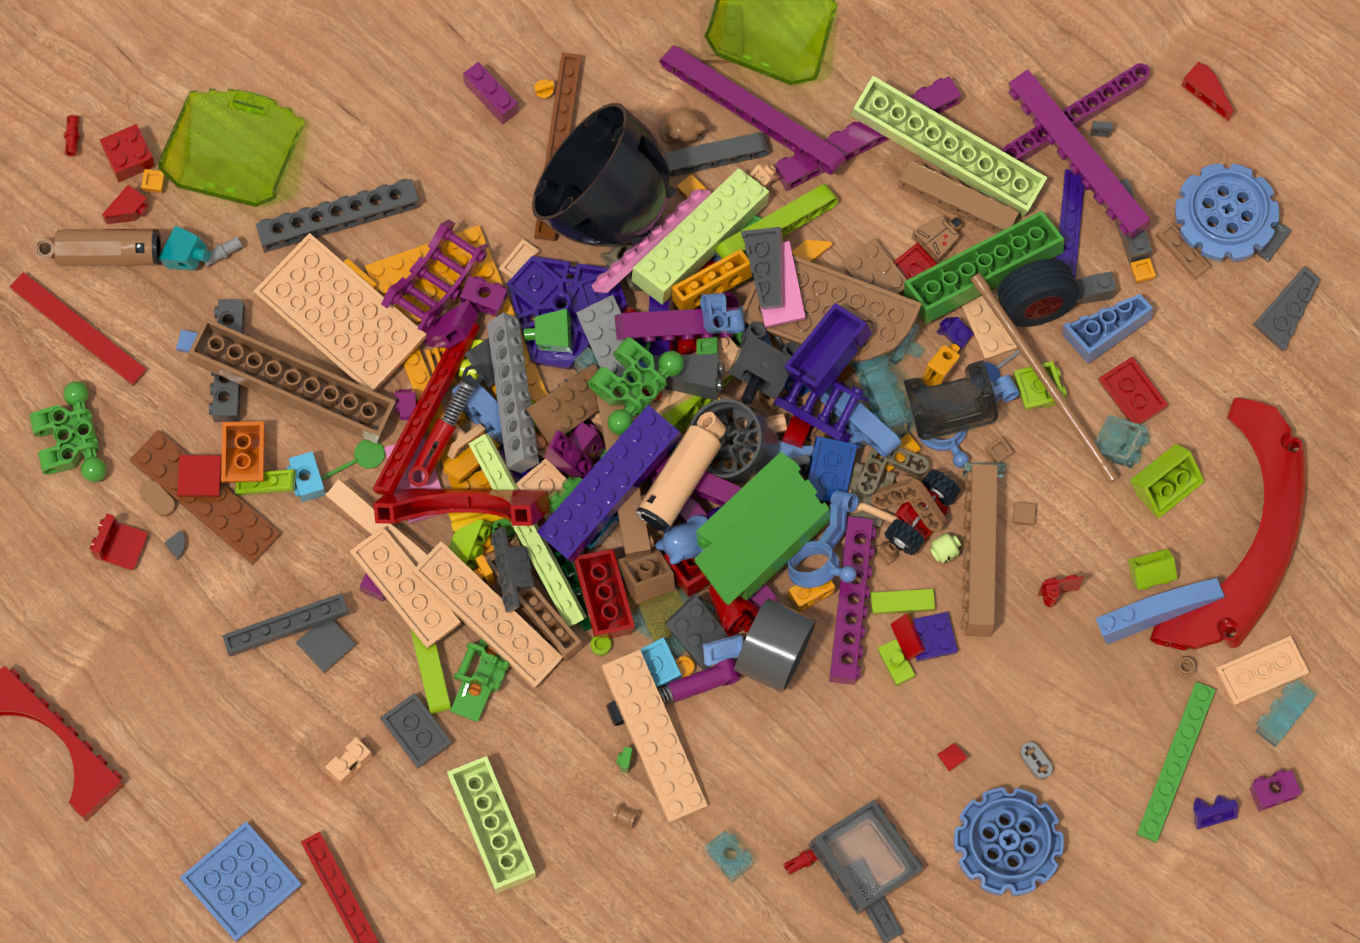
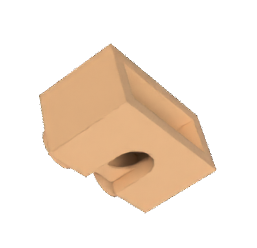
(339, 768)

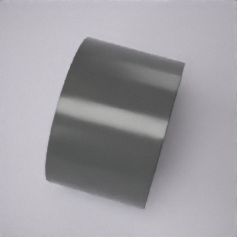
(766, 447)
(775, 645)

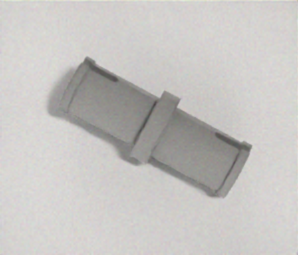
(224, 250)

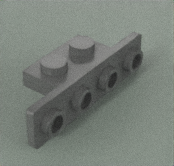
(512, 567)

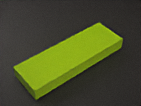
(273, 482)
(902, 601)

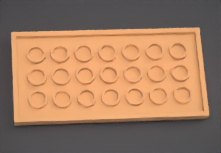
(340, 314)

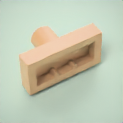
(463, 440)

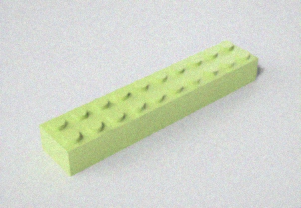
(948, 146)

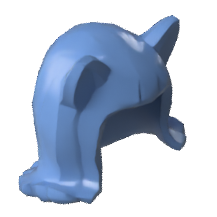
(681, 540)

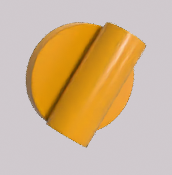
(544, 88)

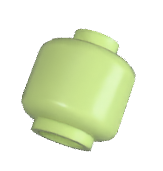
(945, 548)

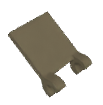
(852, 486)

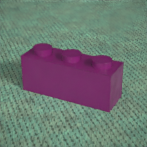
(490, 93)

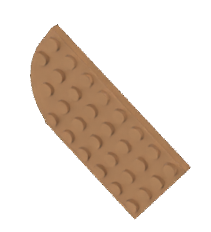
(885, 312)

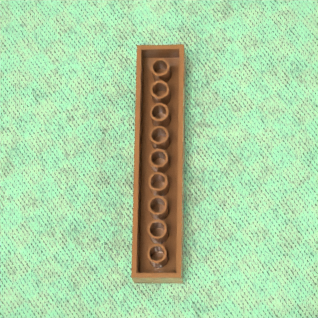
(291, 381)

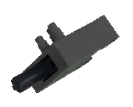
(761, 364)

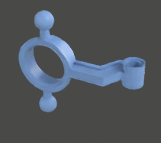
(1004, 389)
(840, 505)

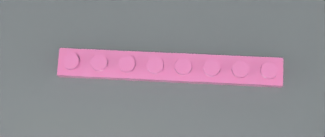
(631, 257)

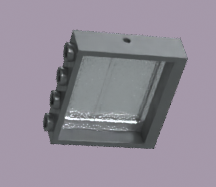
(866, 857)

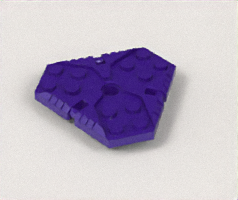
(546, 284)

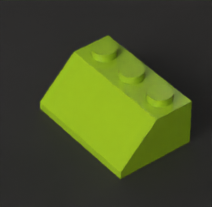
(1167, 480)

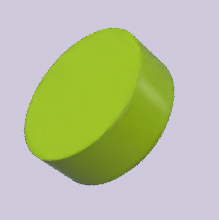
(600, 646)

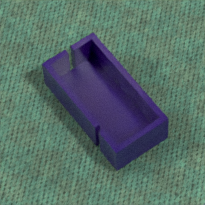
(828, 349)

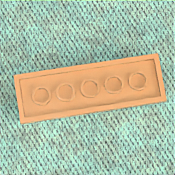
(393, 576)

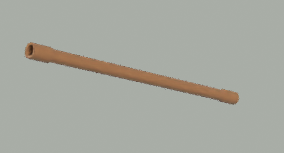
(985, 290)

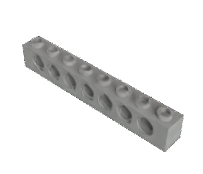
(512, 393)

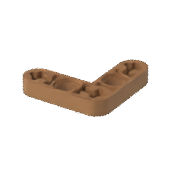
(931, 516)

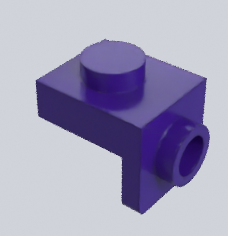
(955, 331)

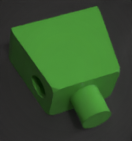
(551, 332)

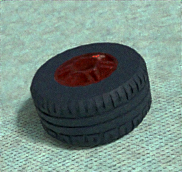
(1038, 292)

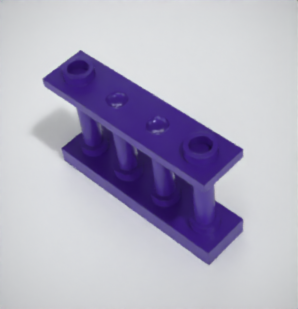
(821, 420)

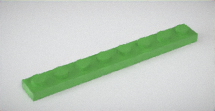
(1175, 762)

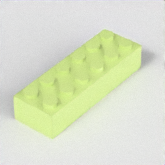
(491, 825)

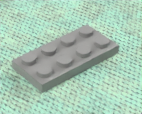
(600, 330)

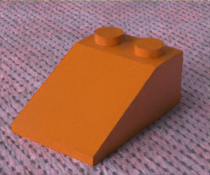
(243, 451)

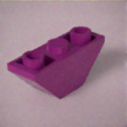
(452, 326)
(567, 456)

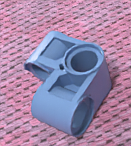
(714, 307)

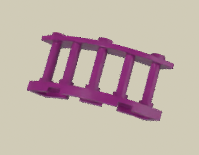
(420, 270)

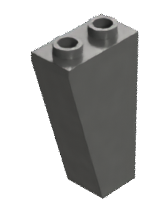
(699, 376)

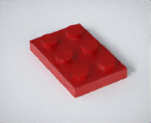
(1133, 392)

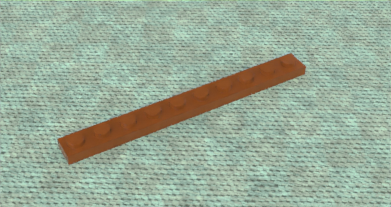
(561, 119)

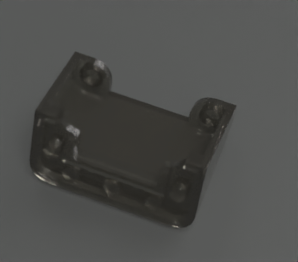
(953, 404)

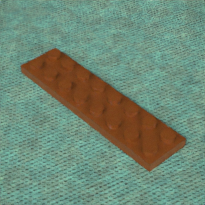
(223, 515)

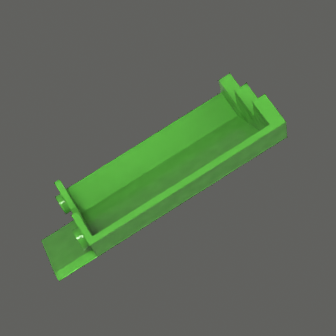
(759, 529)

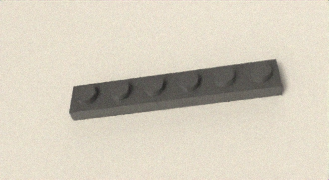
(285, 624)

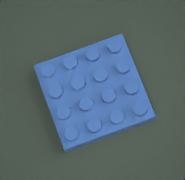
(241, 881)

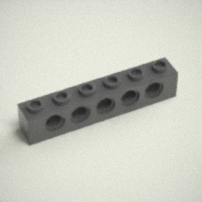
(227, 411)

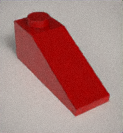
(1205, 86)

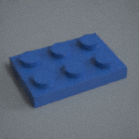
(830, 466)

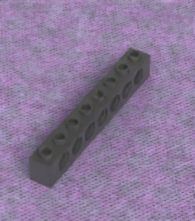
(331, 224)

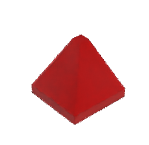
(952, 757)

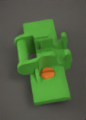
(476, 690)

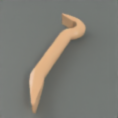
(875, 511)

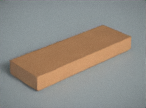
(1187, 257)

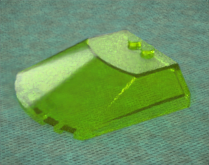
(772, 36)
(231, 146)

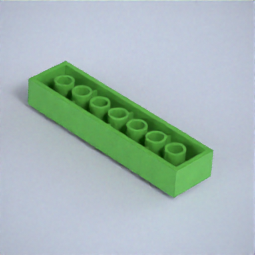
(949, 282)

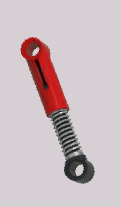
(444, 428)

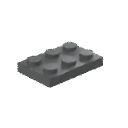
(693, 627)
(416, 731)

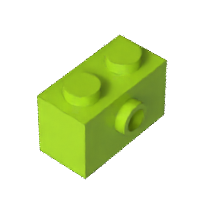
(1152, 569)

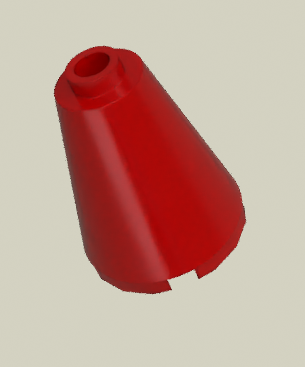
(737, 615)

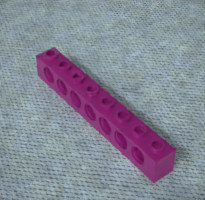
(839, 671)

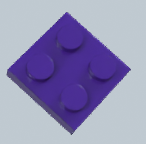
(936, 636)

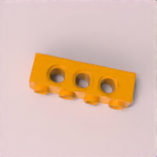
(713, 279)

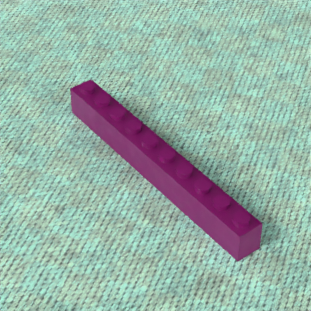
(860, 138)
(1079, 154)

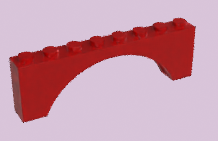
(516, 506)
(92, 779)

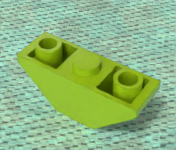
(469, 541)

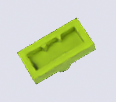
(895, 662)

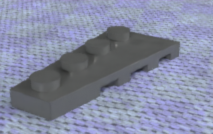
(766, 264)
(1284, 313)

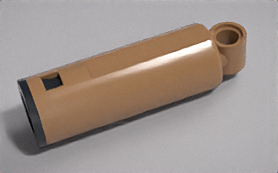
(103, 247)

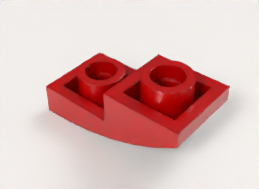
(797, 432)

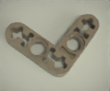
(889, 460)

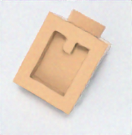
(764, 174)

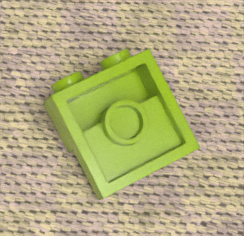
(1032, 390)

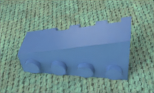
(1103, 330)
(483, 410)

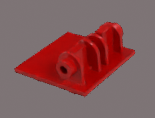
(1051, 588)

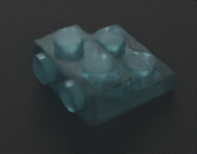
(1122, 441)

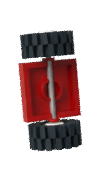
(910, 531)

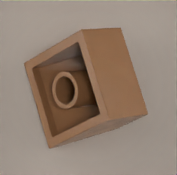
(647, 576)

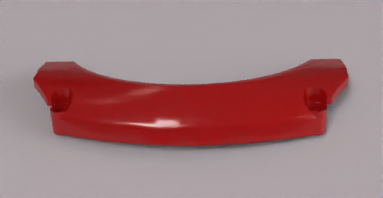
(1262, 569)

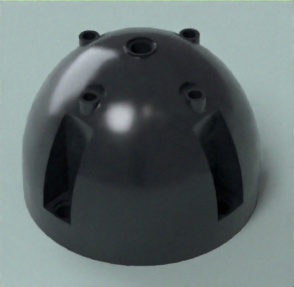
(605, 181)

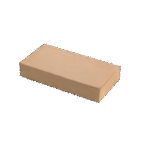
(518, 258)

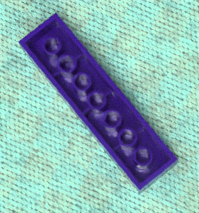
(610, 483)

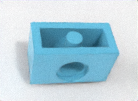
(313, 486)

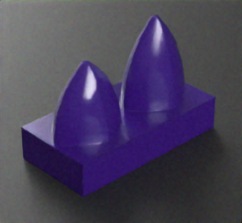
(1220, 812)

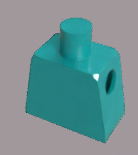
(183, 251)

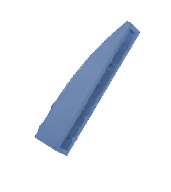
(1157, 609)

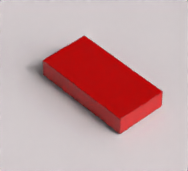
(907, 637)

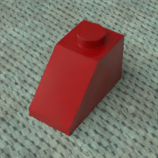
(126, 207)

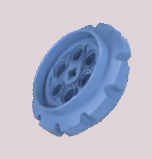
(1217, 241)
(1019, 809)

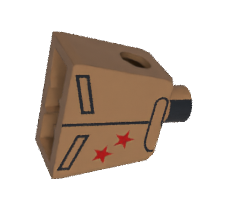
(938, 237)

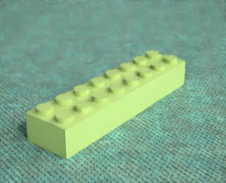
(699, 234)

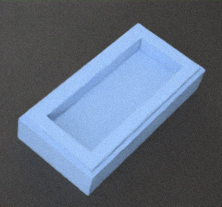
(722, 649)

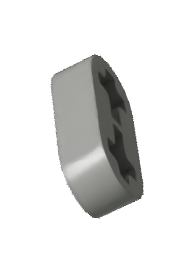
(1032, 764)

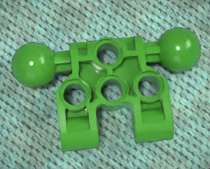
(629, 355)
(44, 423)

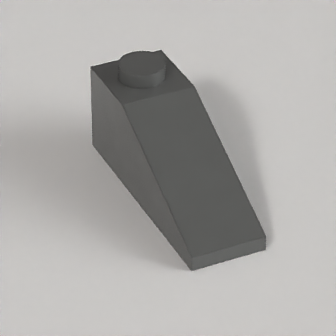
(1096, 288)

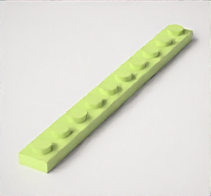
(537, 546)

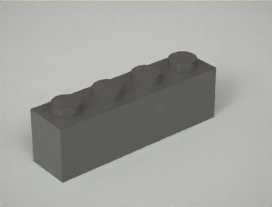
(1139, 246)

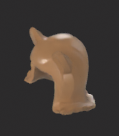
(682, 125)

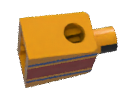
(942, 365)

